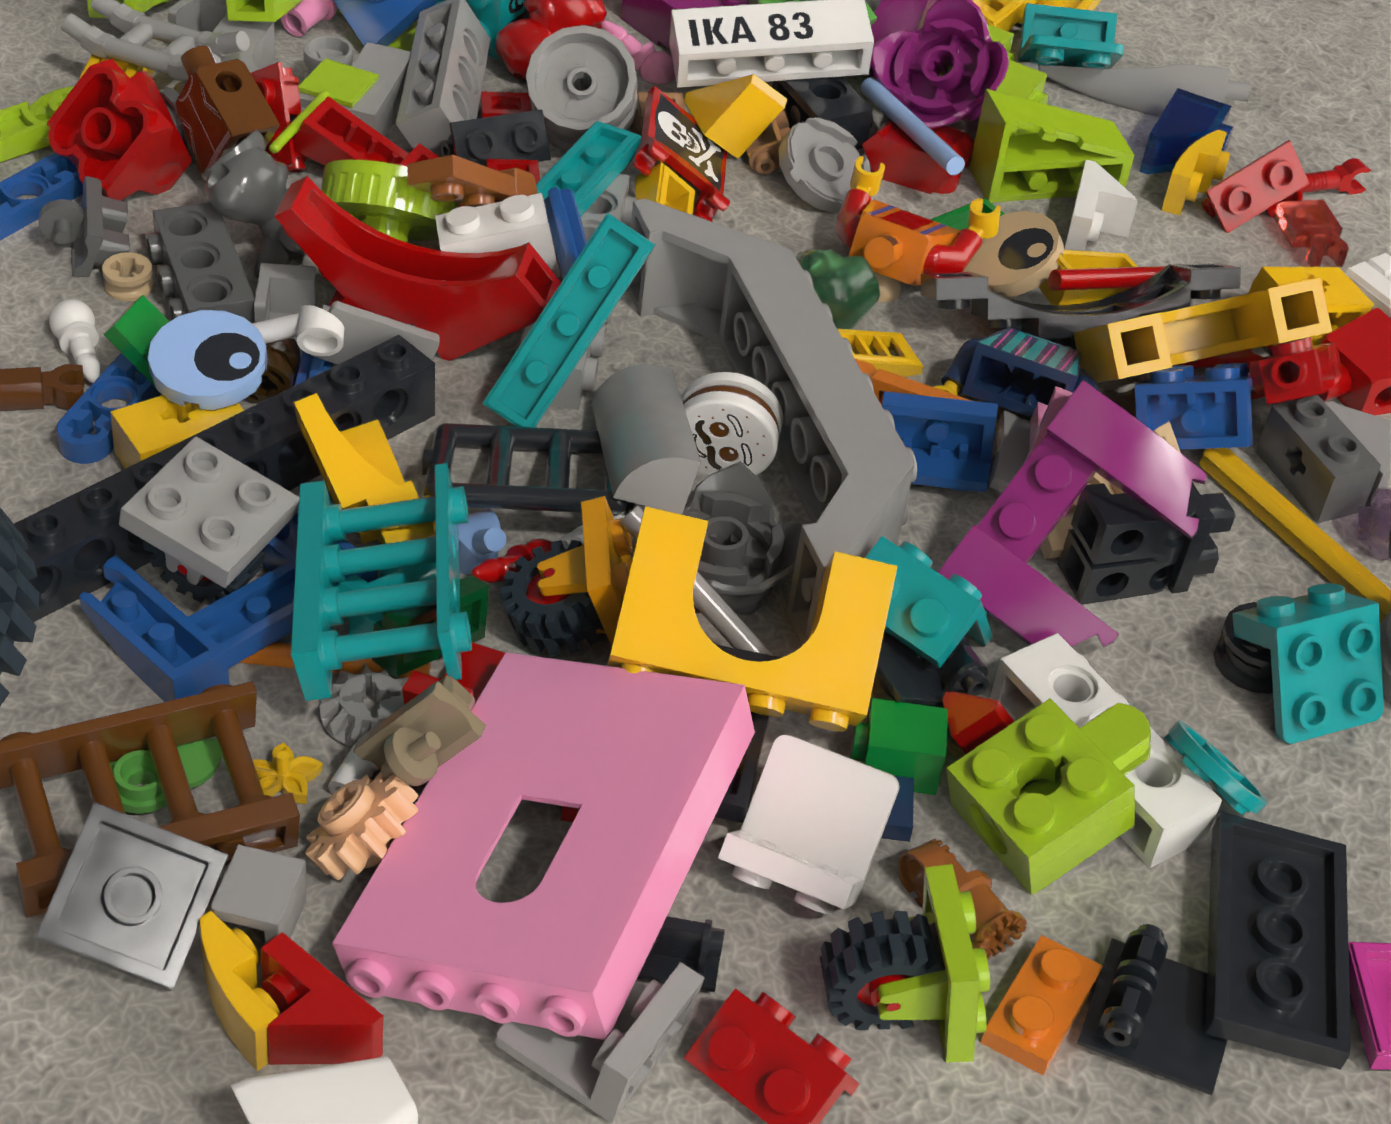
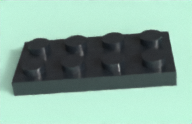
(1278, 941)

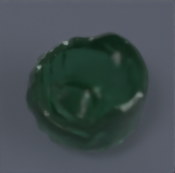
(842, 284)

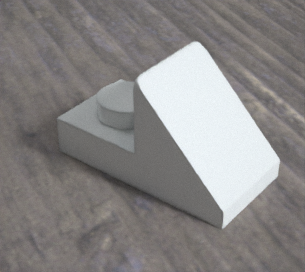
(1099, 207)

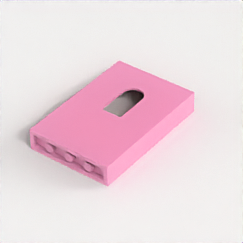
(648, 773)

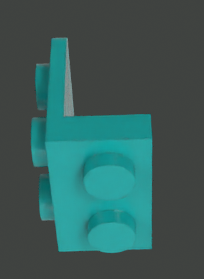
(1069, 37)
(927, 608)
(1321, 659)

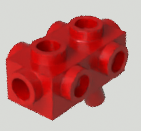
(1296, 370)

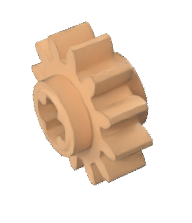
(360, 824)

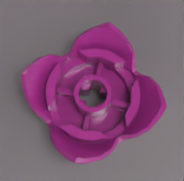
(950, 36)

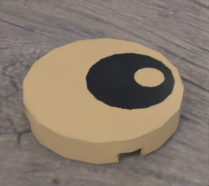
(1019, 253)

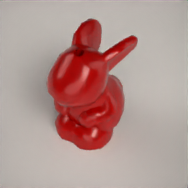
(521, 38)

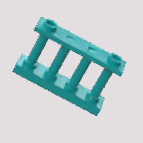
(322, 563)

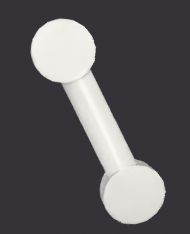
(315, 329)

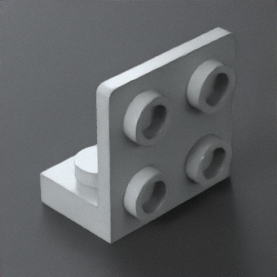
(609, 1070)

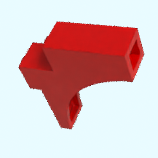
(452, 294)

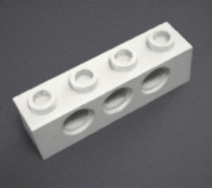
(1171, 801)

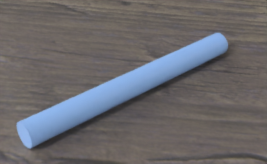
(913, 126)

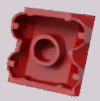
(909, 164)

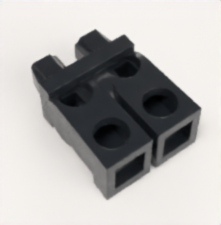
(1131, 552)

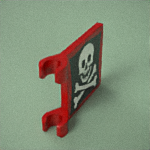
(676, 138)

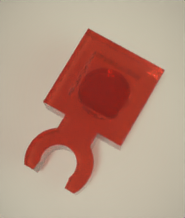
(1314, 227)

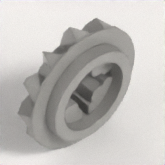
(345, 713)

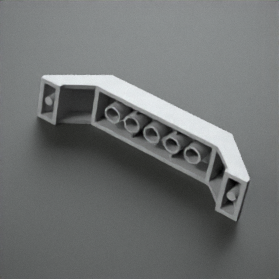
(775, 329)

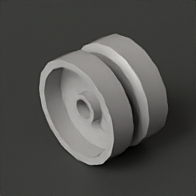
(582, 79)

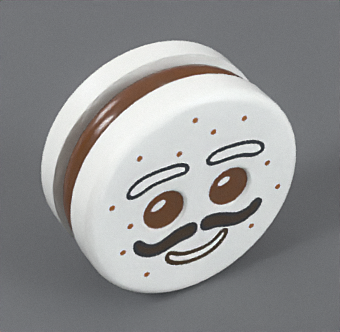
(733, 421)

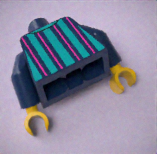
(1014, 370)

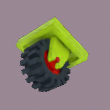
(913, 968)

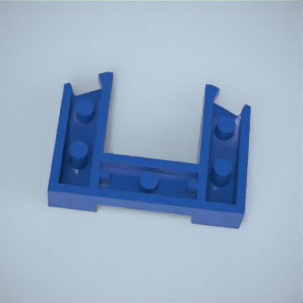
(191, 653)

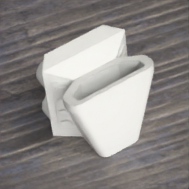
(330, 1094)

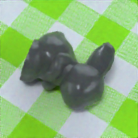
(249, 189)

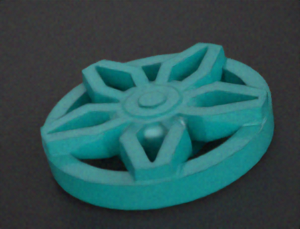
(1213, 766)

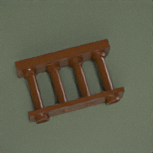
(92, 744)

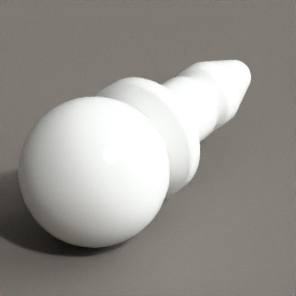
(76, 333)

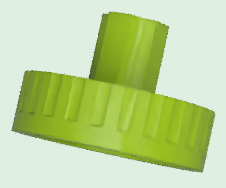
(382, 199)

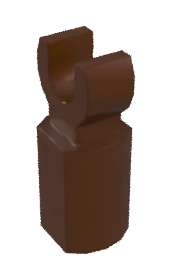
(32, 388)

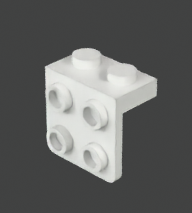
(812, 824)

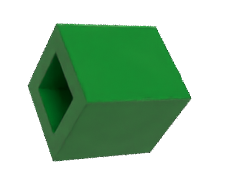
(903, 741)

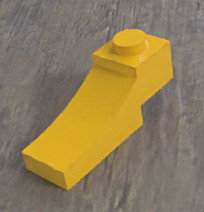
(349, 476)

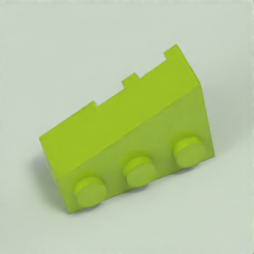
(1041, 149)

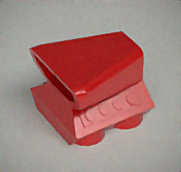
(119, 132)

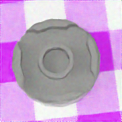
(819, 162)

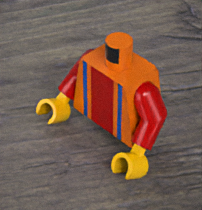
(903, 242)

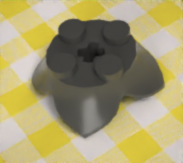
(742, 543)

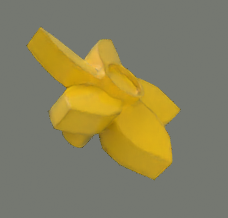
(287, 773)

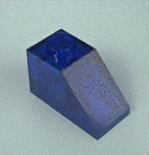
(1181, 125)

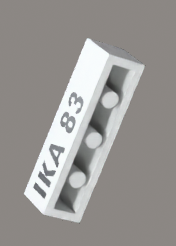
(771, 41)

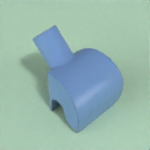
(479, 540)

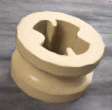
(127, 288)

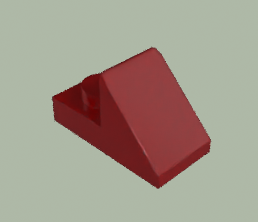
(318, 1012)

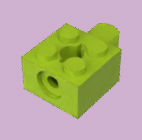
(1076, 792)

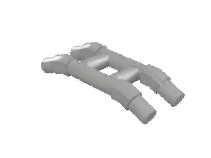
(140, 30)

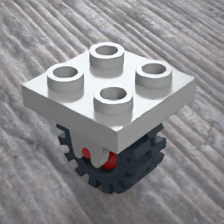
(208, 520)

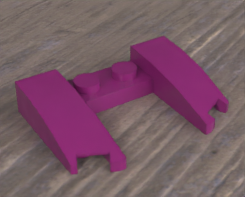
(1082, 440)

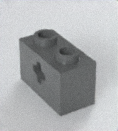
(1331, 466)

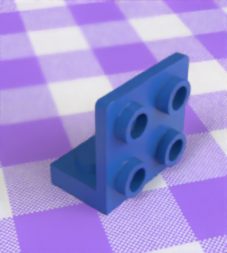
(1202, 409)

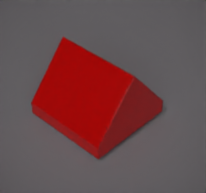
(974, 719)

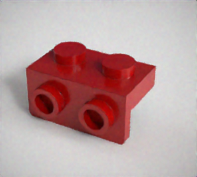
(768, 1065)

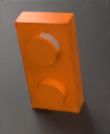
(1041, 1004)

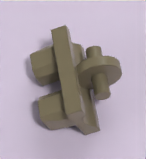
(423, 733)

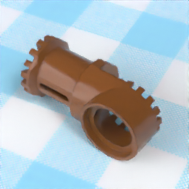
(993, 920)

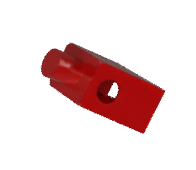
(1365, 363)

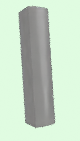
(646, 437)

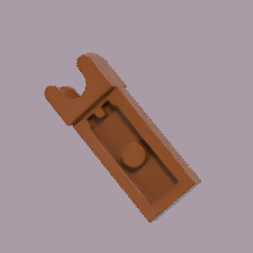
(468, 182)

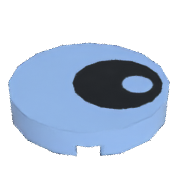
(207, 359)

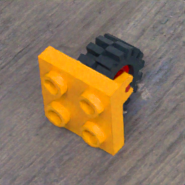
(571, 590)

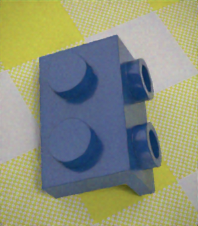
(947, 437)

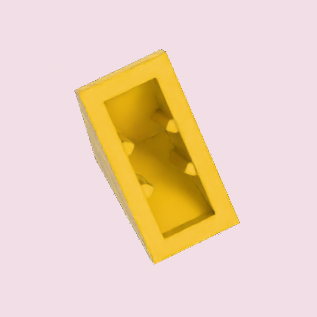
(735, 111)

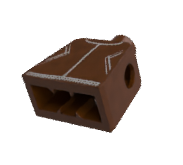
(220, 106)

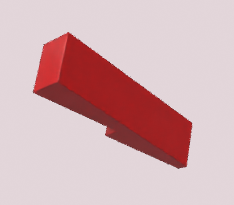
(337, 134)

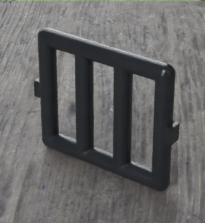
(502, 440)

